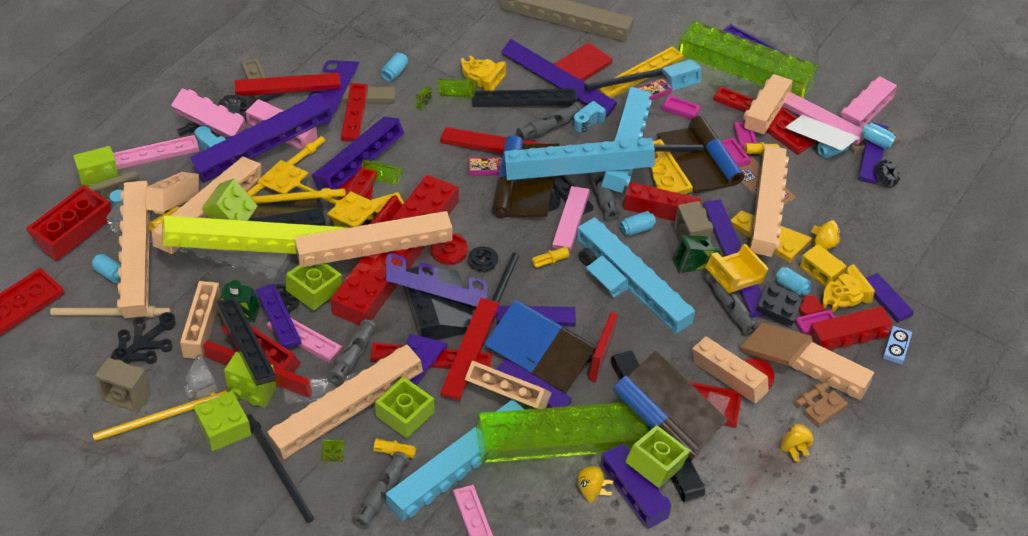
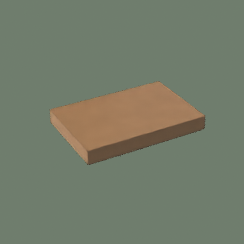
(776, 344)

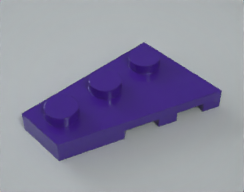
(427, 352)

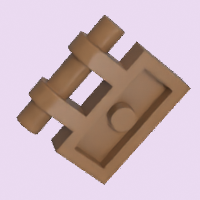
(825, 408)

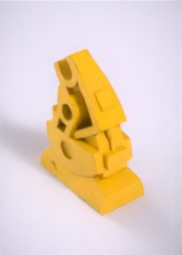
(484, 72)
(848, 290)

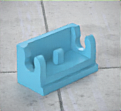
(682, 74)
(608, 276)

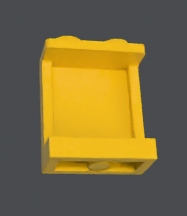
(737, 270)

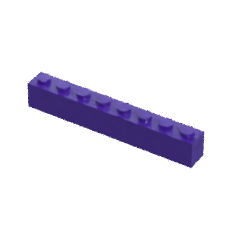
(261, 137)

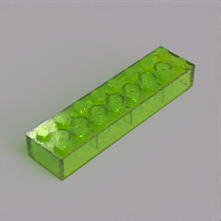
(745, 57)
(557, 431)

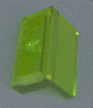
(457, 87)
(386, 173)

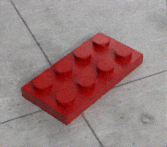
(27, 298)

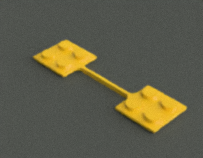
(350, 210)

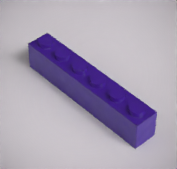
(365, 147)

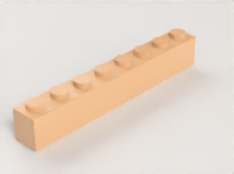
(244, 171)
(769, 201)
(373, 239)
(135, 251)
(343, 402)

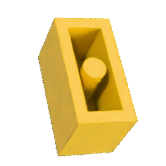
(822, 265)

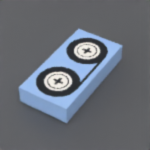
(897, 345)

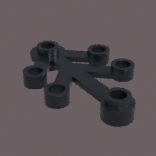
(167, 322)

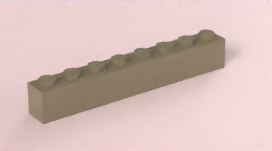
(574, 16)

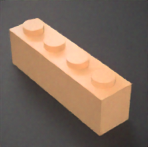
(767, 104)
(171, 192)
(200, 319)
(730, 369)
(835, 370)
(508, 385)

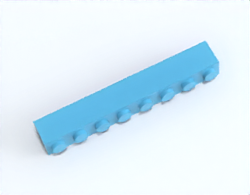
(630, 128)
(579, 158)
(641, 279)
(438, 473)

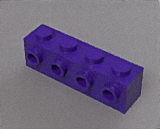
(635, 488)

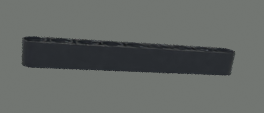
(686, 479)

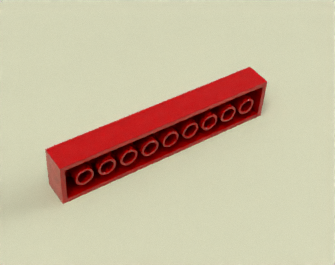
(366, 286)

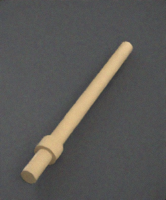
(152, 311)

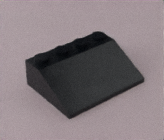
(290, 212)
(436, 315)

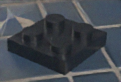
(779, 303)

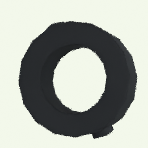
(586, 252)

